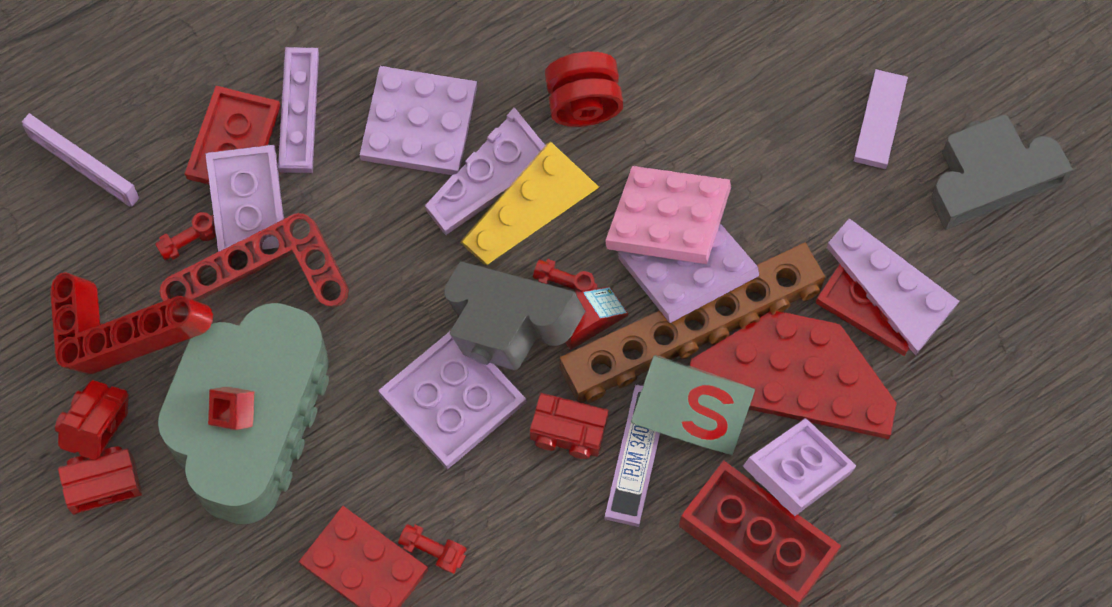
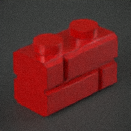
(92, 419)
(568, 426)
(101, 481)

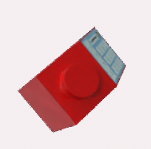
(602, 311)

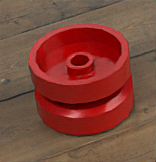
(583, 89)

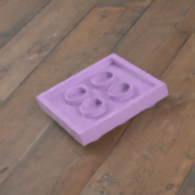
(418, 120)
(685, 286)
(451, 400)

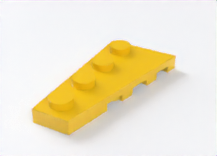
(533, 199)

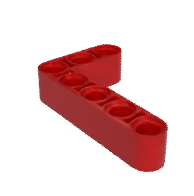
(258, 260)
(92, 347)

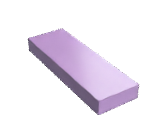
(880, 119)

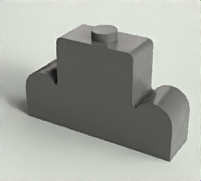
(994, 170)
(507, 313)

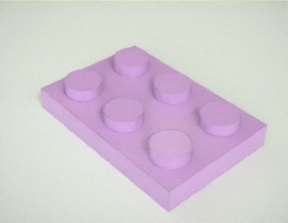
(244, 194)
(799, 466)

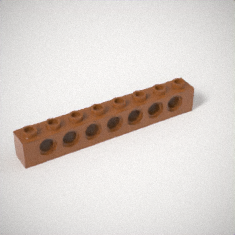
(794, 264)

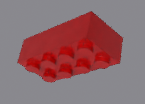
(758, 535)

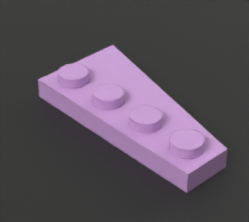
(485, 173)
(901, 291)

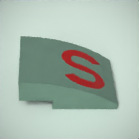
(692, 405)

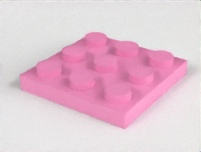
(668, 214)

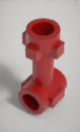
(202, 228)
(546, 272)
(449, 555)

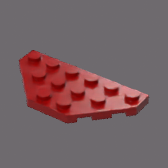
(804, 372)

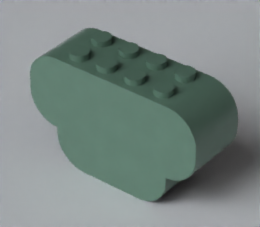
(286, 364)

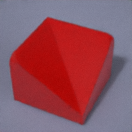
(231, 408)

